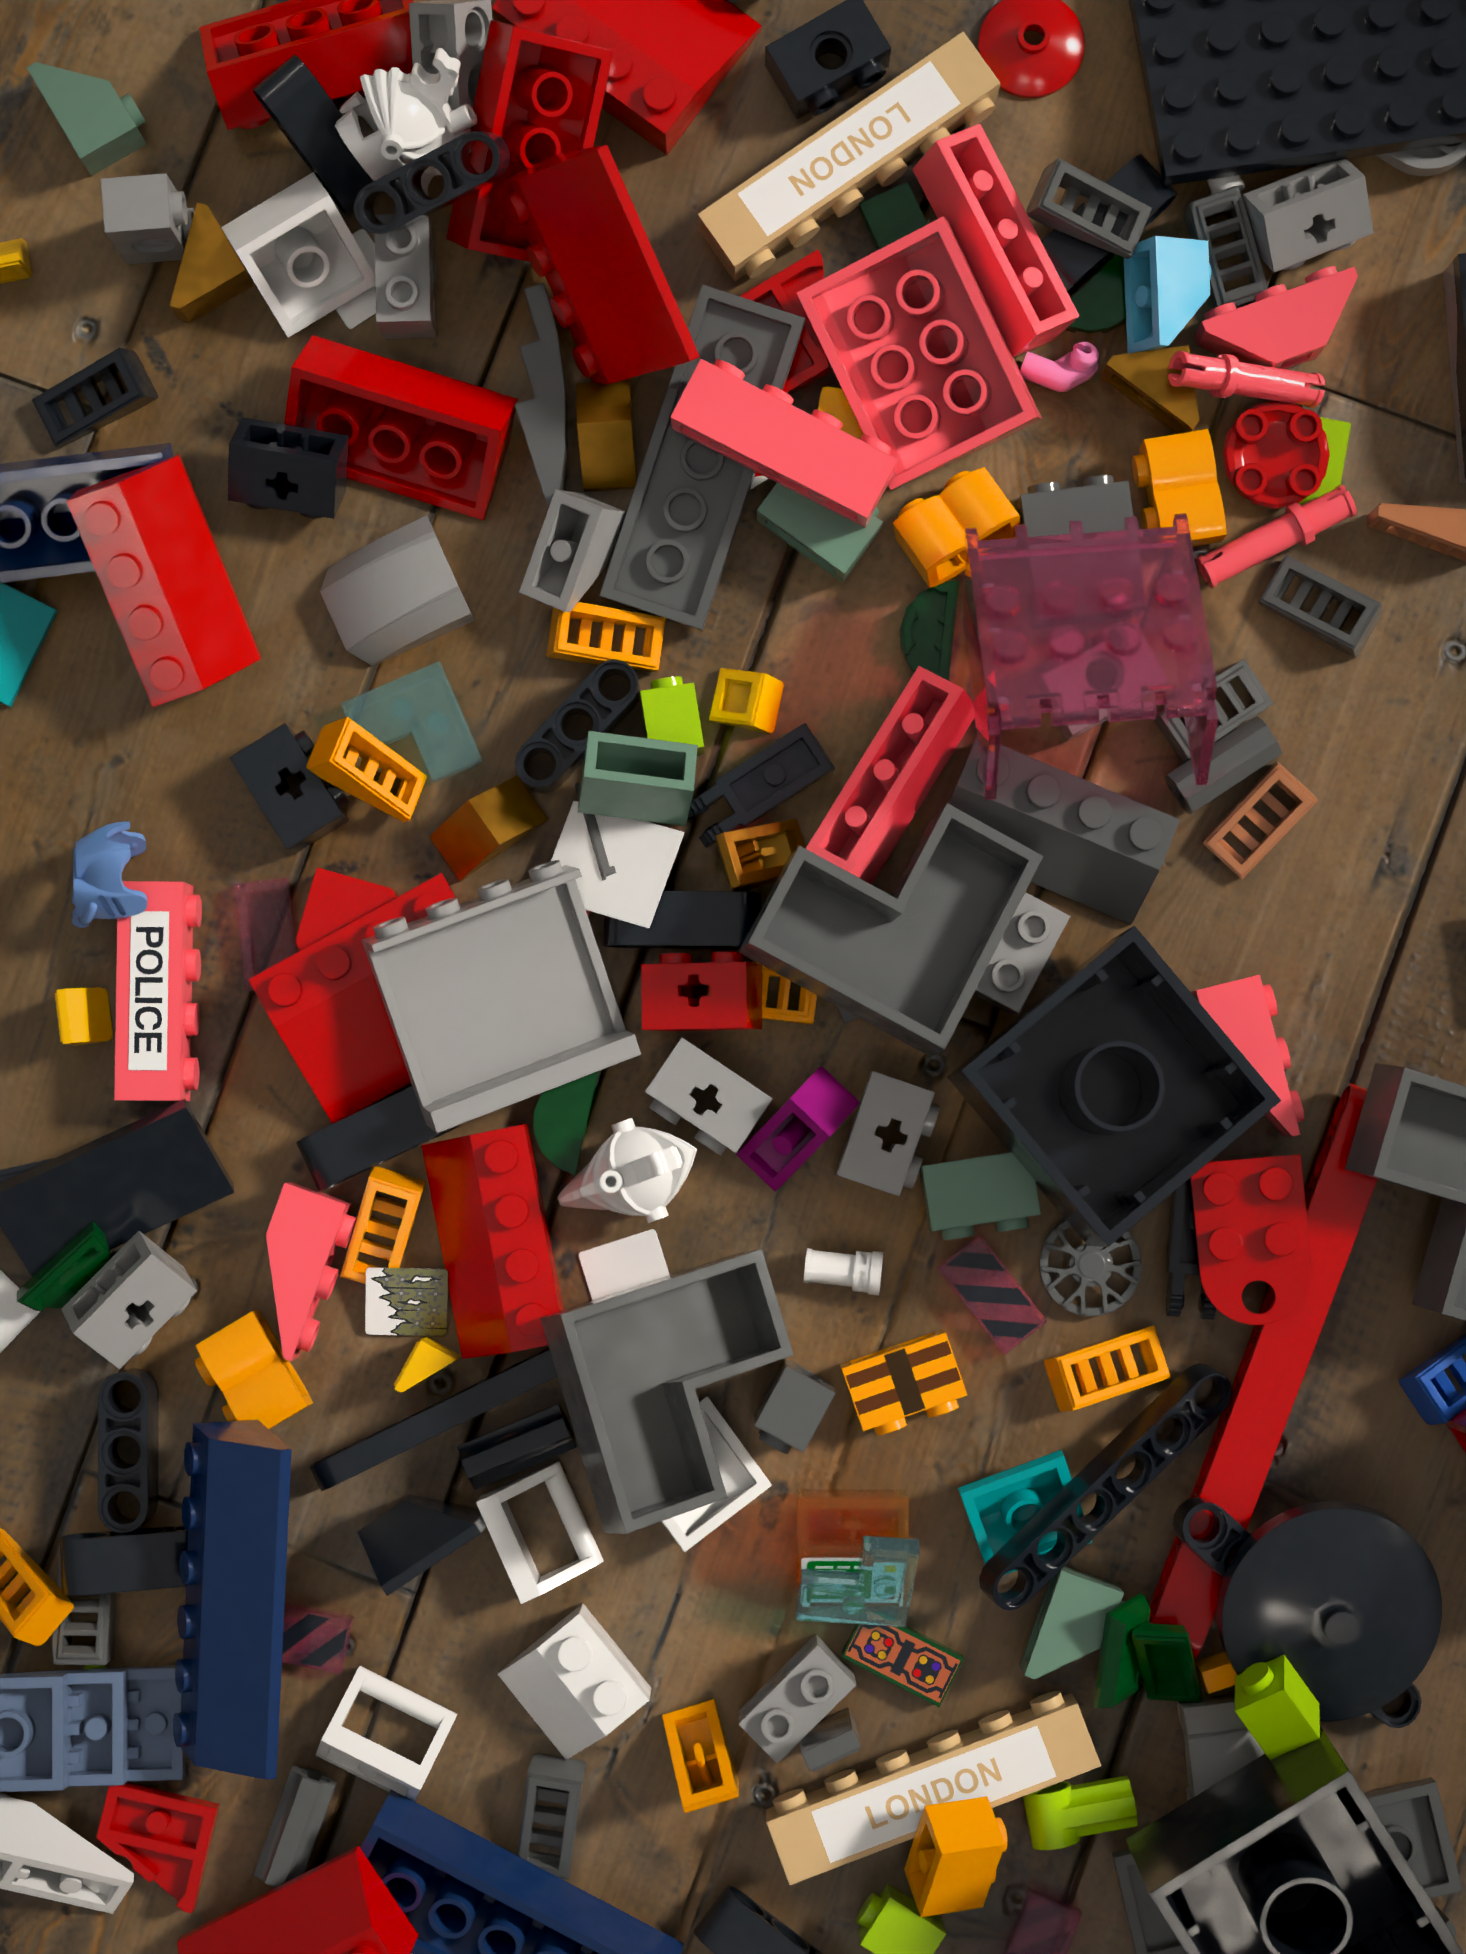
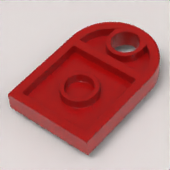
(1251, 1230)

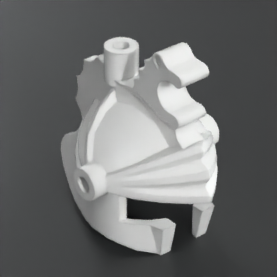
(407, 117)
(632, 1173)

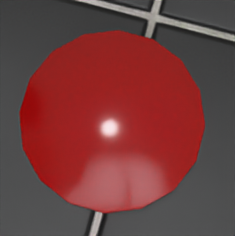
(1276, 454)

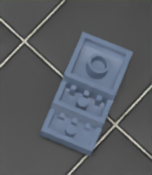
(88, 1728)

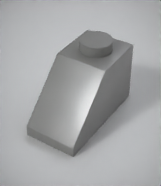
(571, 549)

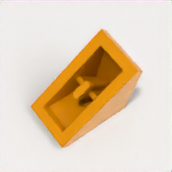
(700, 1756)

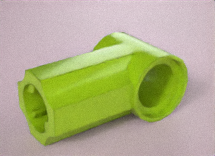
(1067, 1811)

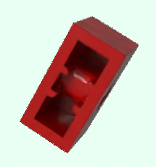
(671, 1000)

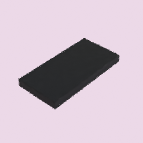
(119, 1181)

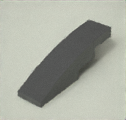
(546, 415)

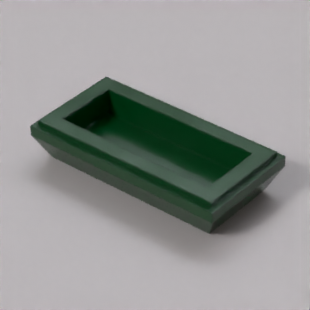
(1166, 1662)
(1118, 1664)

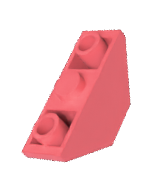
(1283, 324)

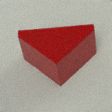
(336, 902)

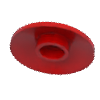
(1028, 68)

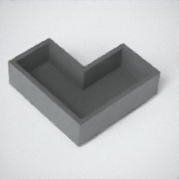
(903, 956)
(1417, 1139)
(633, 1377)

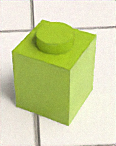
(672, 712)
(1277, 1707)
(894, 1925)

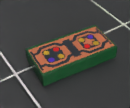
(904, 1659)

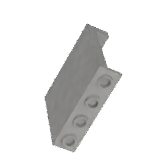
(498, 996)

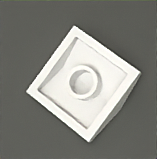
(740, 1477)

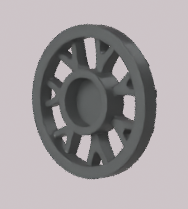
(1091, 1268)

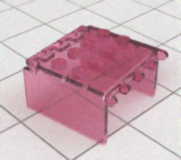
(1087, 629)

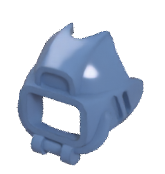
(98, 875)

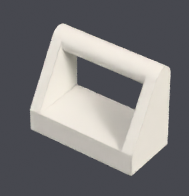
(511, 1543)
(372, 1760)

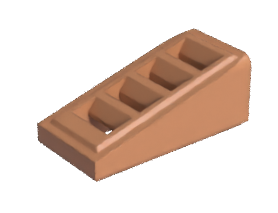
(1427, 526)
(1260, 790)

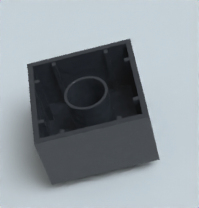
(1114, 1089)
(1286, 1865)

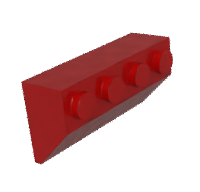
(329, 36)
(543, 102)
(404, 424)
(164, 579)
(493, 1239)
(322, 1911)

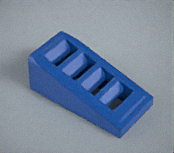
(1432, 1389)

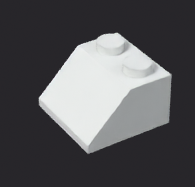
(300, 254)
(576, 1683)

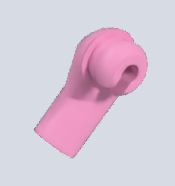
(1064, 372)

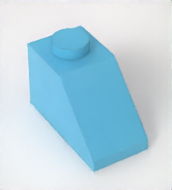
(1164, 289)

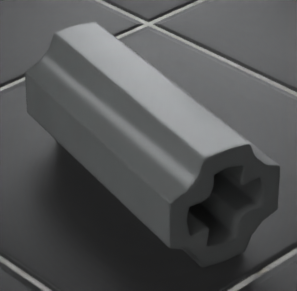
(1231, 762)
(295, 1826)

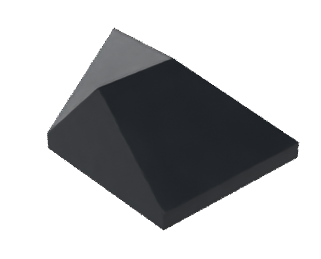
(417, 1537)

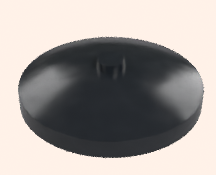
(1337, 1597)

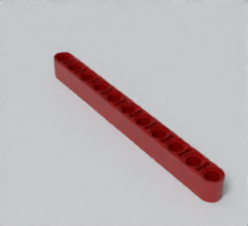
(1268, 1379)

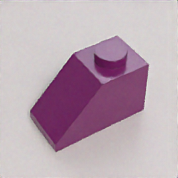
(798, 1128)

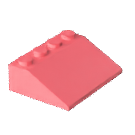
(919, 352)

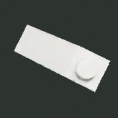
(55, 1862)

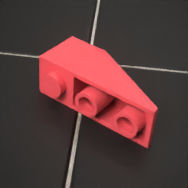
(1244, 1014)
(301, 1250)

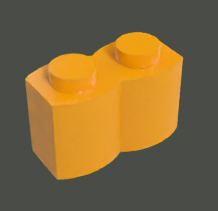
(1181, 479)
(934, 527)
(252, 1372)

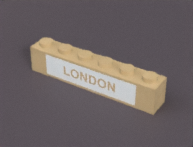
(848, 158)
(885, 1804)

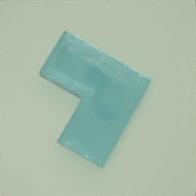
(422, 707)
(872, 1595)

